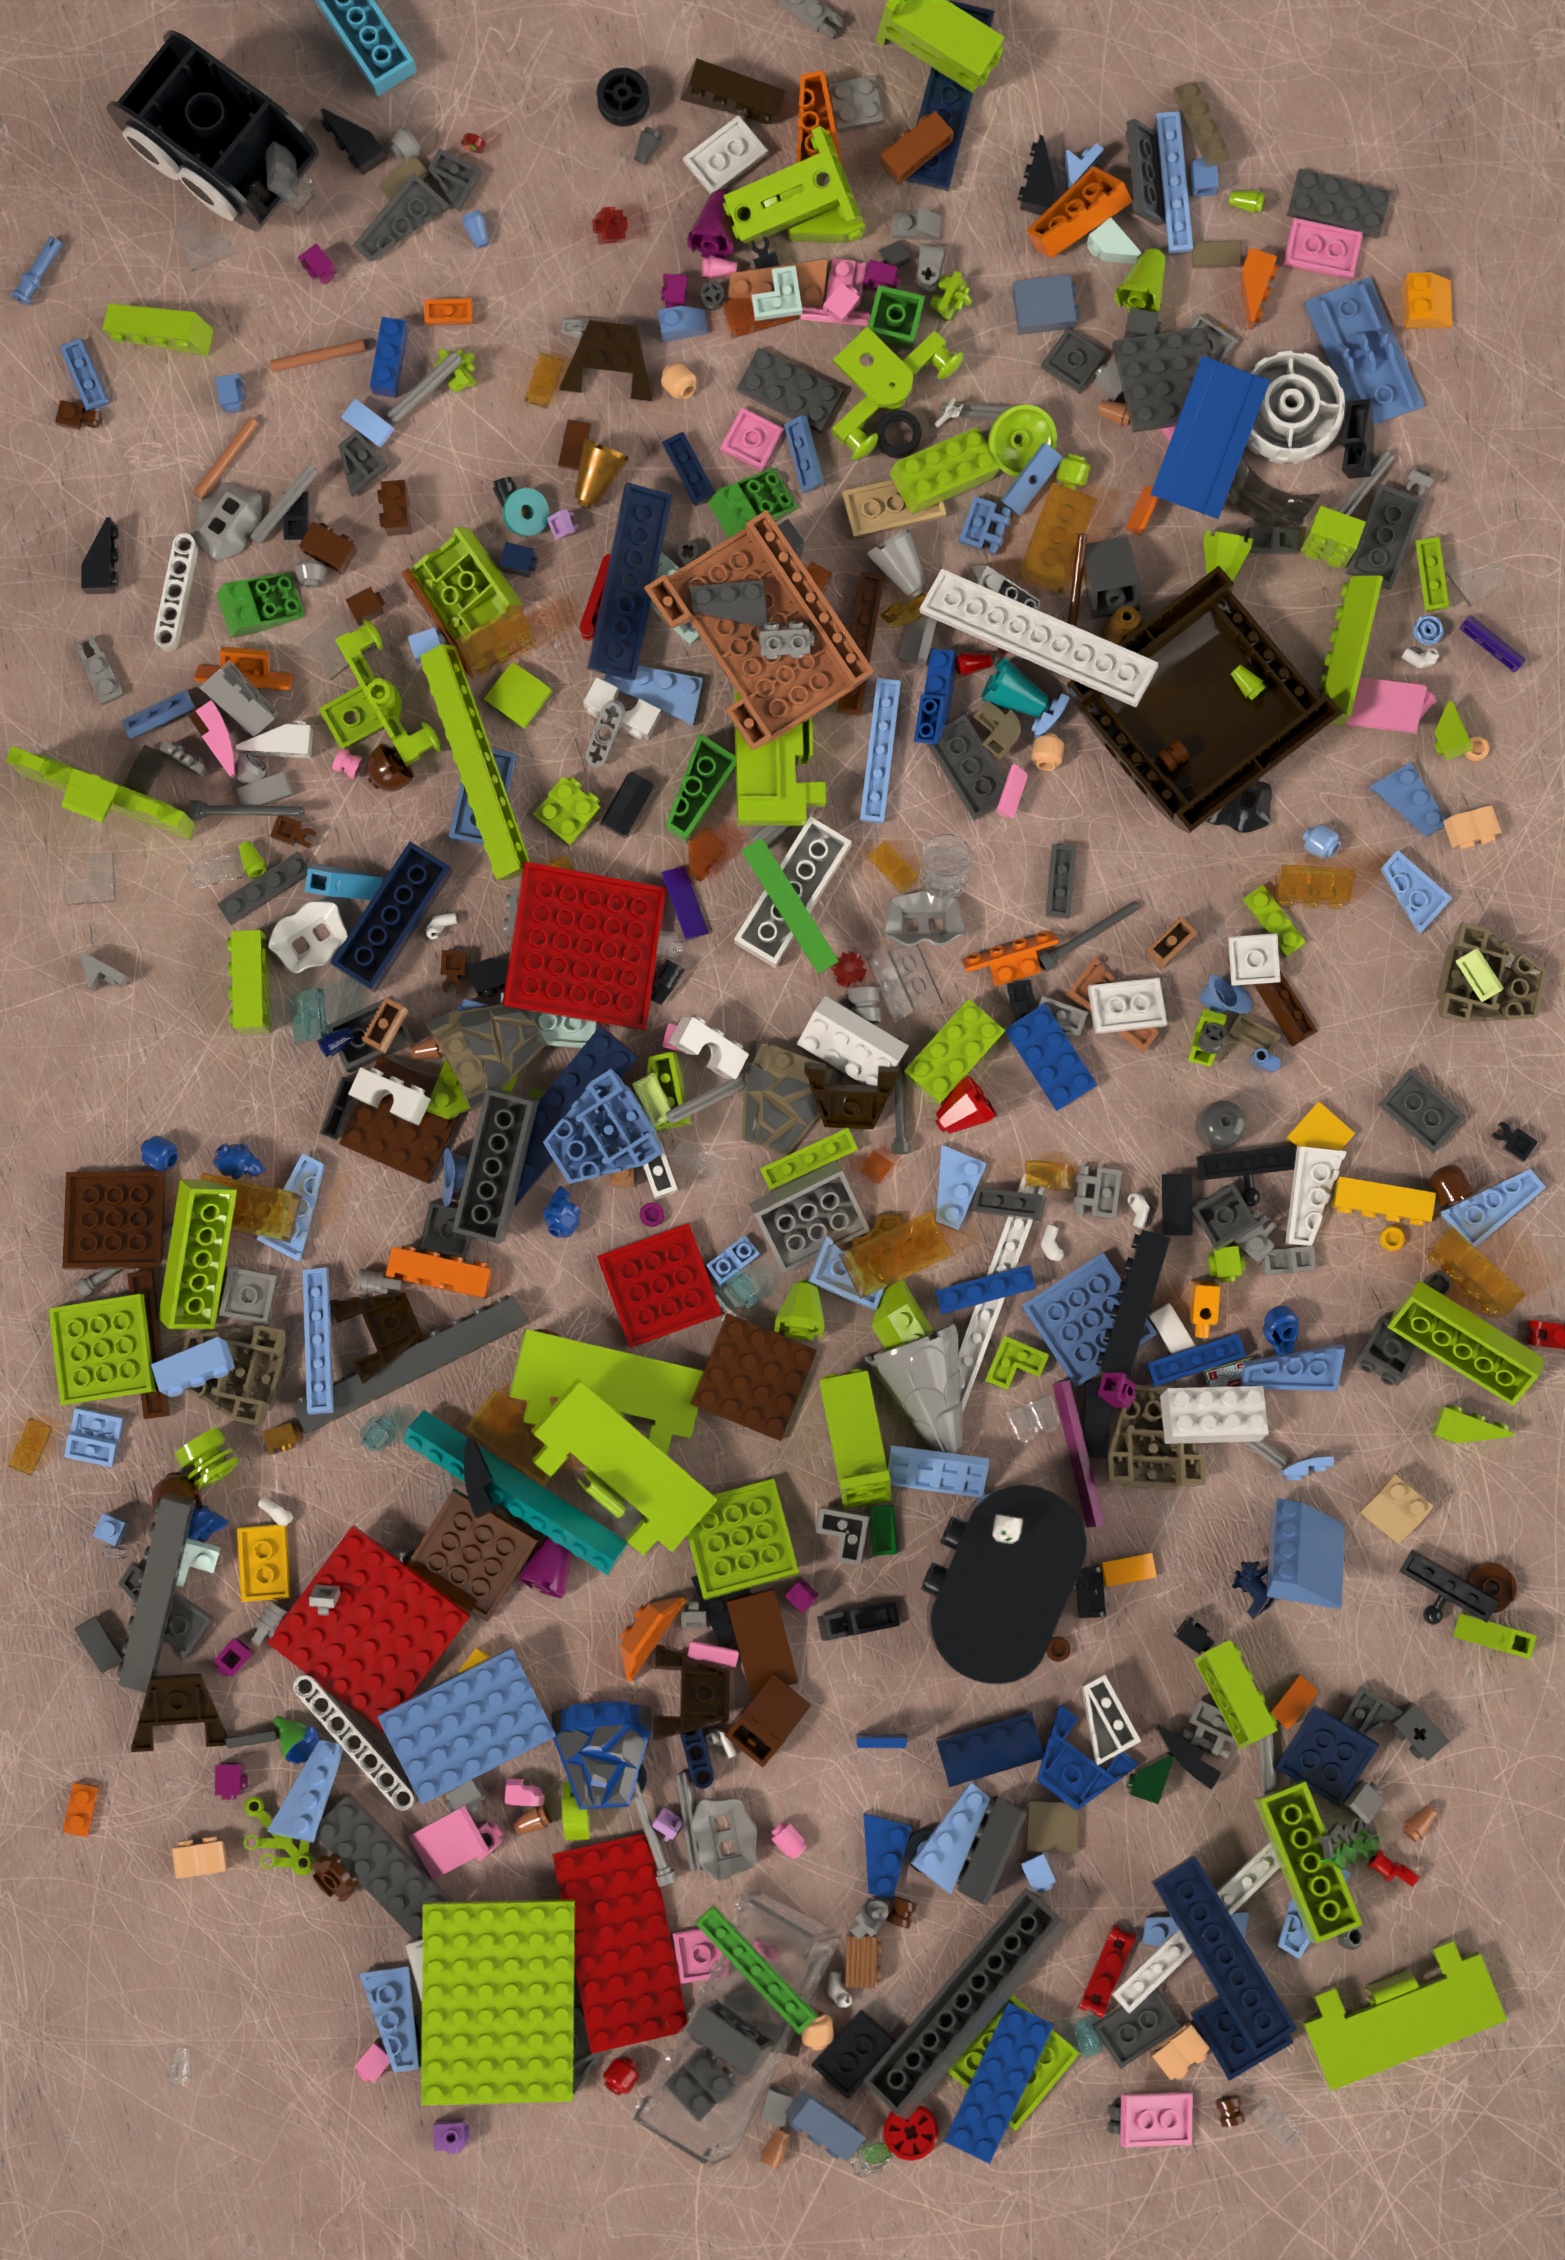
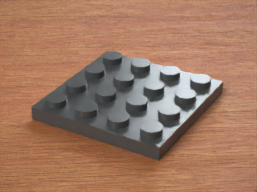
(1158, 374)

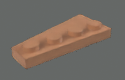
(810, 277)
(1097, 974)

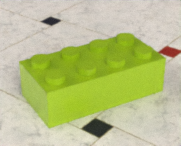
(944, 470)
(249, 981)
(954, 1052)
(1236, 1694)

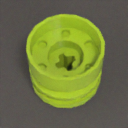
(207, 1458)

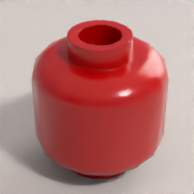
(621, 2076)

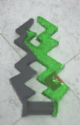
(1339, 1857)

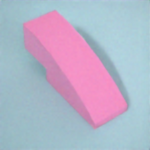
(218, 736)

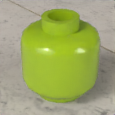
(1073, 471)

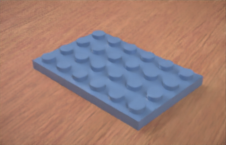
(466, 1725)

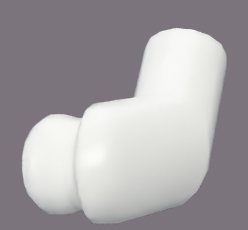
(1421, 660)
(438, 923)
(1140, 1208)
(278, 1514)
(717, 1737)
(836, 1992)

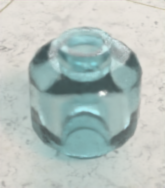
(742, 1290)
(377, 1433)

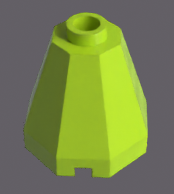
(1225, 551)
(801, 1313)

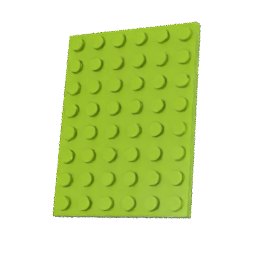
(497, 2002)

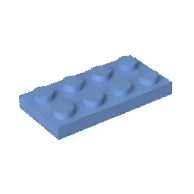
(464, 820)

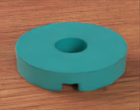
(512, 512)

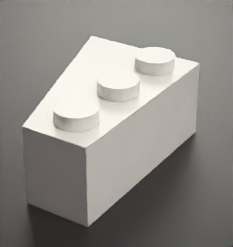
(1107, 1720)

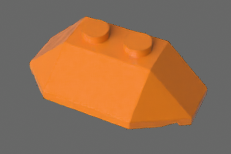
(646, 1632)

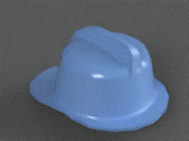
(1222, 997)
(455, 1171)

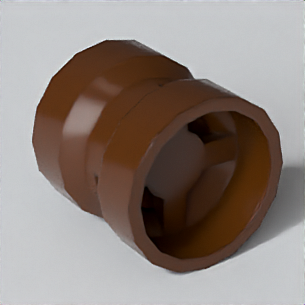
(1173, 755)
(901, 1912)
(1230, 2111)

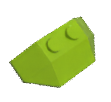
(899, 1317)

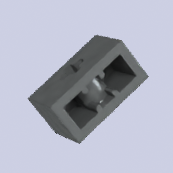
(1432, 1738)

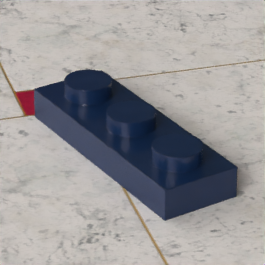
(688, 468)

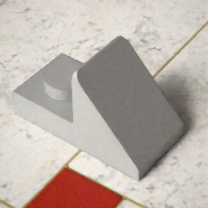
(919, 225)
(96, 970)

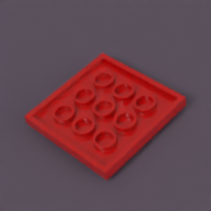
(659, 1285)

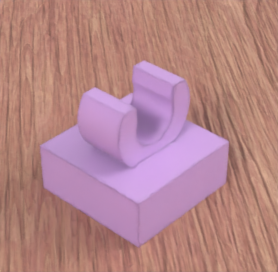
(561, 524)
(667, 1823)

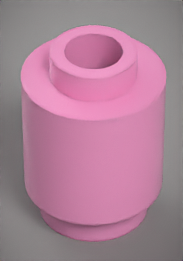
(788, 1840)

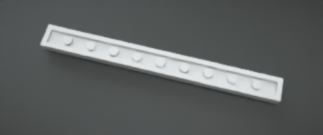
(986, 1314)
(1175, 1948)

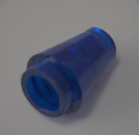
(335, 1041)

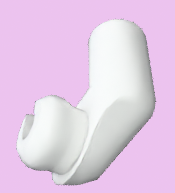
(1050, 1246)

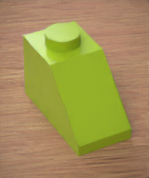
(1451, 734)

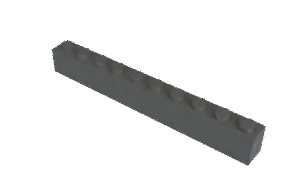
(419, 1360)

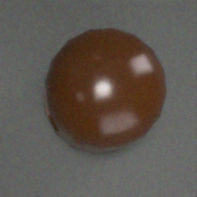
(1450, 1184)

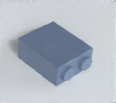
(1045, 304)

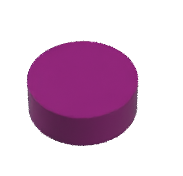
(652, 1214)

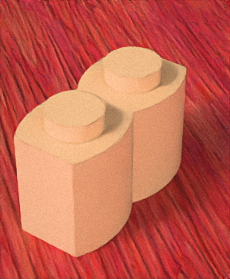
(1472, 827)
(199, 1857)
(1180, 2051)

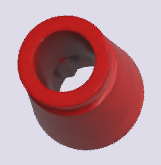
(972, 662)

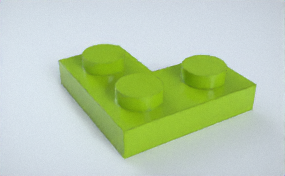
(1011, 1356)

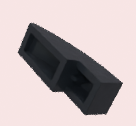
(1358, 439)
(477, 1479)
(858, 1621)
(1189, 1757)

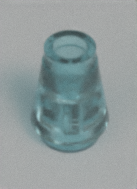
(1087, 2039)

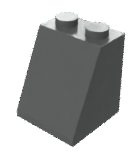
(1110, 577)

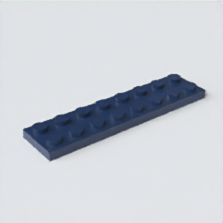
(953, 106)
(630, 568)
(596, 1057)
(1224, 1955)

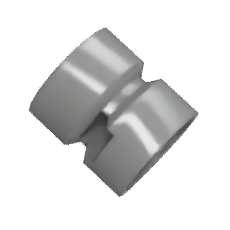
(864, 1003)

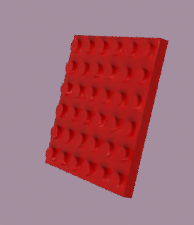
(584, 946)
(377, 1636)

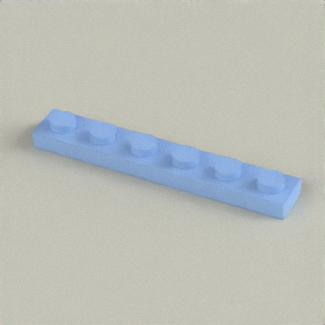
(1174, 182)
(880, 750)
(318, 1341)

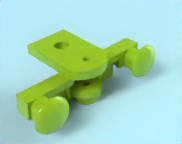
(884, 382)
(375, 703)

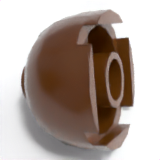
(386, 770)
(178, 1485)

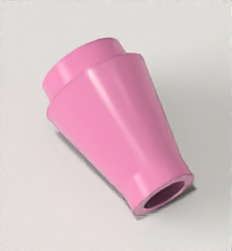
(717, 268)

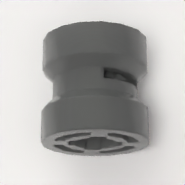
(1440, 1281)
(1114, 2124)

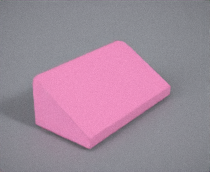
(1012, 792)
(713, 1654)

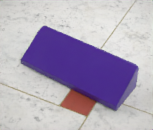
(1492, 643)
(685, 903)

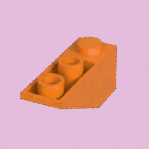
(1254, 278)

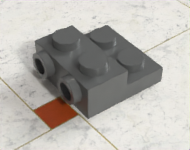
(1224, 1216)
(1387, 1354)
(700, 2083)

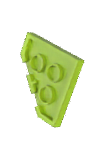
(447, 1097)

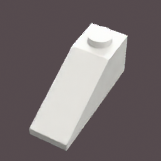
(284, 741)

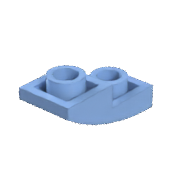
(367, 423)
(1048, 721)
(732, 1260)
(1298, 1469)

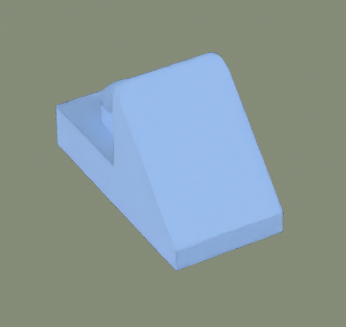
(1078, 167)

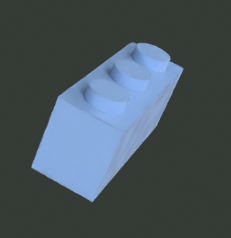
(193, 1367)

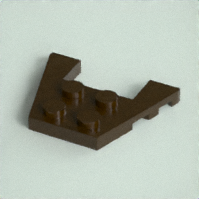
(611, 349)
(850, 1104)
(389, 1324)
(702, 1694)
(177, 1701)

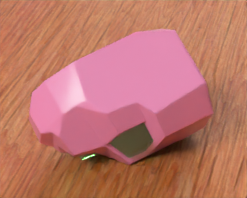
(523, 1793)

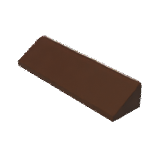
(1286, 1010)

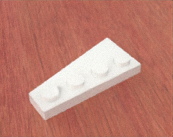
(1311, 1189)

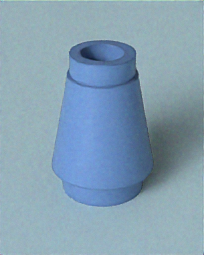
(476, 228)

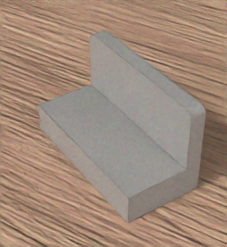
(918, 640)

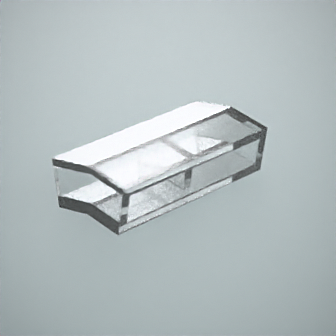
(281, 172)

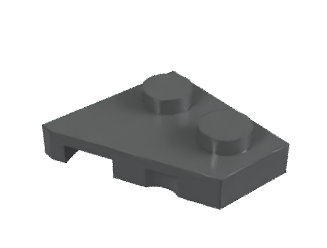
(454, 177)
(359, 462)
(1368, 1711)

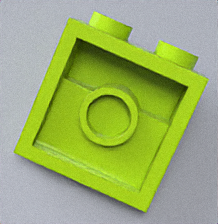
(568, 810)

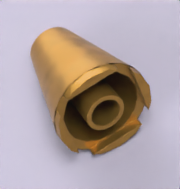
(597, 472)
(1121, 624)

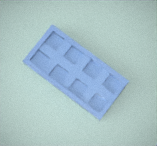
(937, 1471)

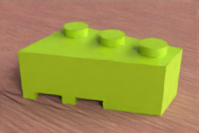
(669, 1074)

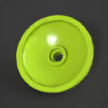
(1033, 429)

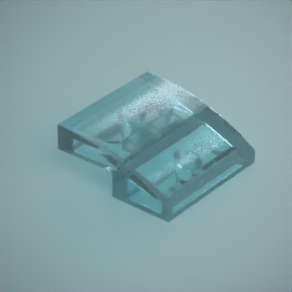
(308, 1015)

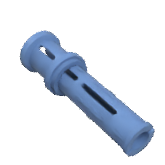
(31, 280)

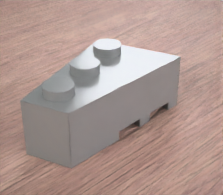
(239, 698)

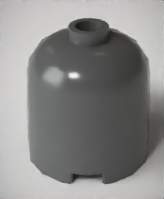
(1221, 1125)

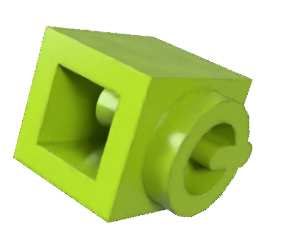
(1225, 1264)

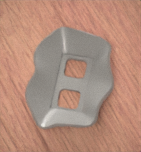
(238, 525)
(923, 908)
(742, 1831)

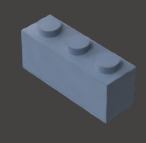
(824, 2126)

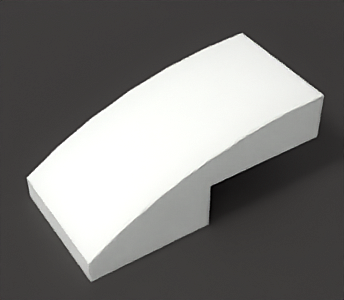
(1171, 1329)

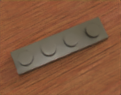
(1201, 124)

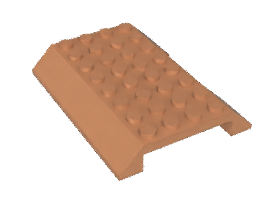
(772, 691)

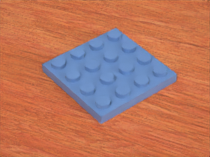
(1075, 1317)

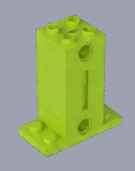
(943, 39)
(793, 195)
(855, 1439)

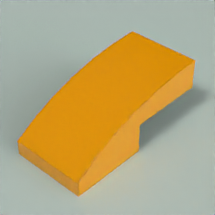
(1128, 1569)

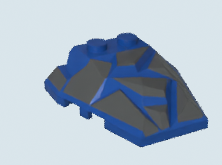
(602, 1750)

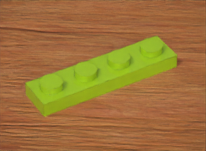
(808, 1159)

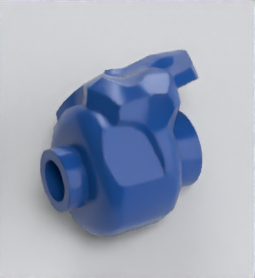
(236, 1161)
(561, 1214)
(1281, 1329)
(204, 1523)

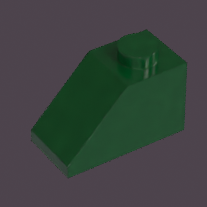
(1150, 1779)

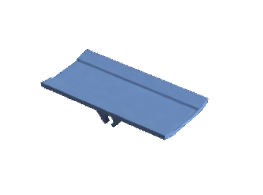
(1364, 349)

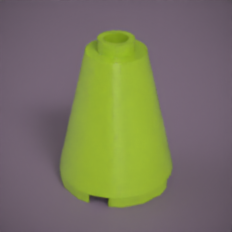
(1143, 283)

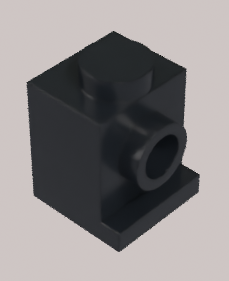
(1194, 1636)

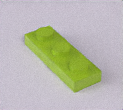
(1432, 574)
(1273, 920)

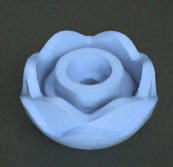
(1431, 623)

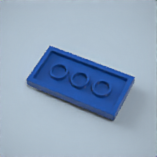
(1050, 1057)

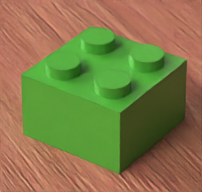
(896, 316)

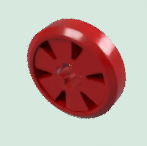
(914, 2147)

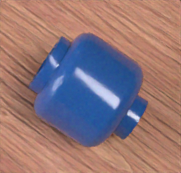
(159, 1153)

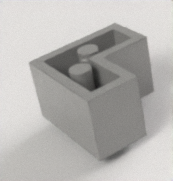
(850, 1527)

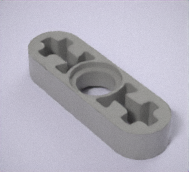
(617, 720)

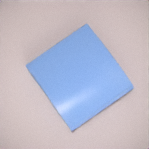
(94, 1436)

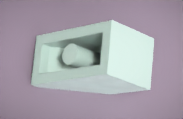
(1112, 244)

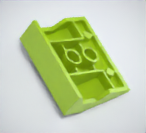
(464, 584)

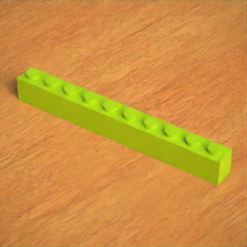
(475, 761)

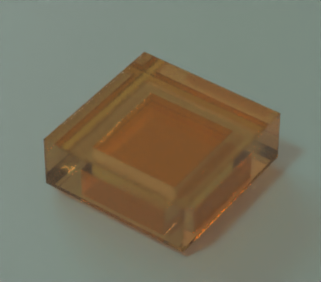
(876, 1166)

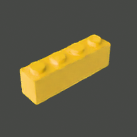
(1383, 1200)

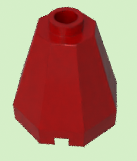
(965, 1108)

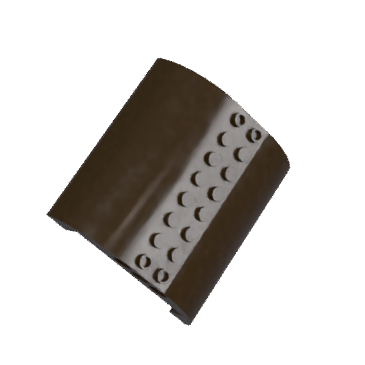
(1199, 703)

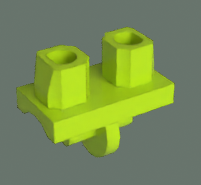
(954, 297)
(462, 377)

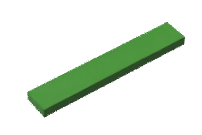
(789, 906)
(756, 1969)

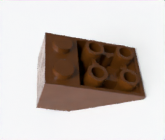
(767, 1720)

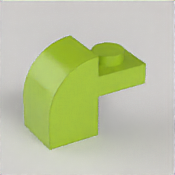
(1197, 1055)
(575, 1821)

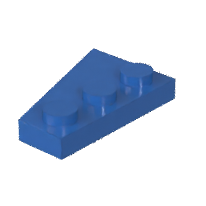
(884, 1853)

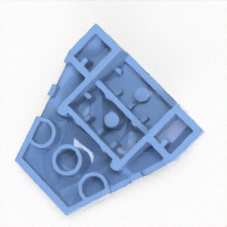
(603, 1132)

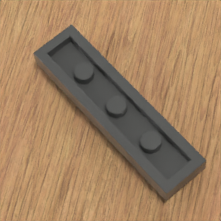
(264, 888)

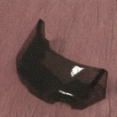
(1265, 502)

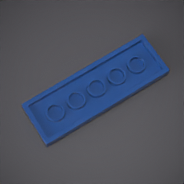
(998, 2082)

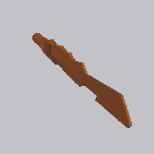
(412, 583)

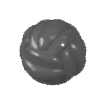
(1351, 1939)

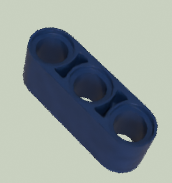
(702, 1763)

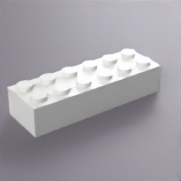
(809, 870)

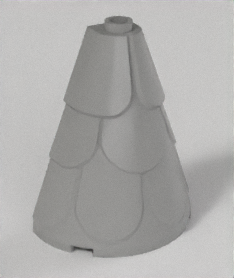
(925, 1385)

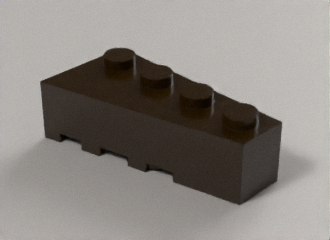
(731, 92)

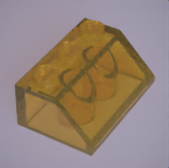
(1313, 886)

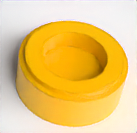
(1391, 1238)

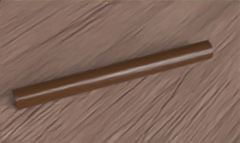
(1077, 579)

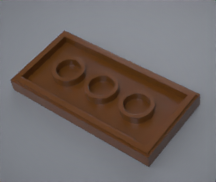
(761, 1638)

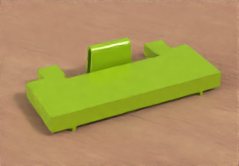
(767, 779)
(95, 796)
(623, 1380)
(622, 1467)
(1403, 2018)

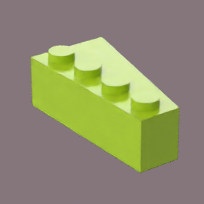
(158, 328)

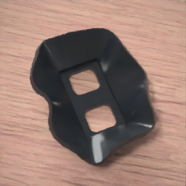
(1243, 818)

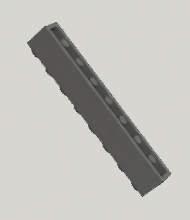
(156, 1591)

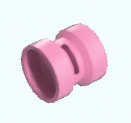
(348, 763)

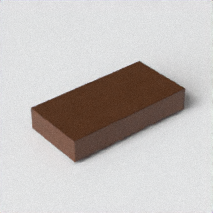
(572, 444)

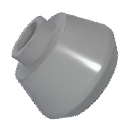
(405, 144)
(311, 573)
(249, 768)

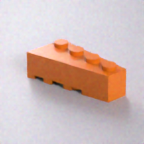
(815, 111)
(1078, 211)
(438, 1272)

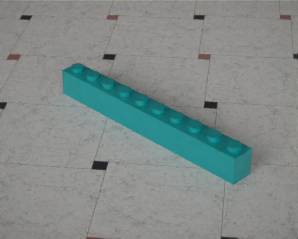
(520, 1495)

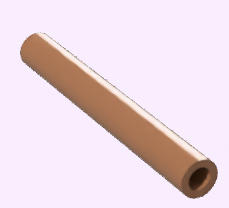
(318, 355)
(225, 458)

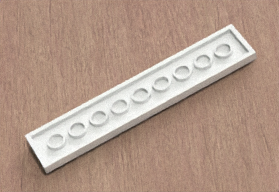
(1039, 637)

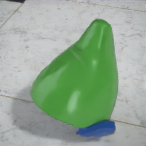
(295, 1739)

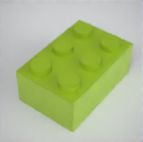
(1332, 537)

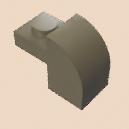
(1004, 728)

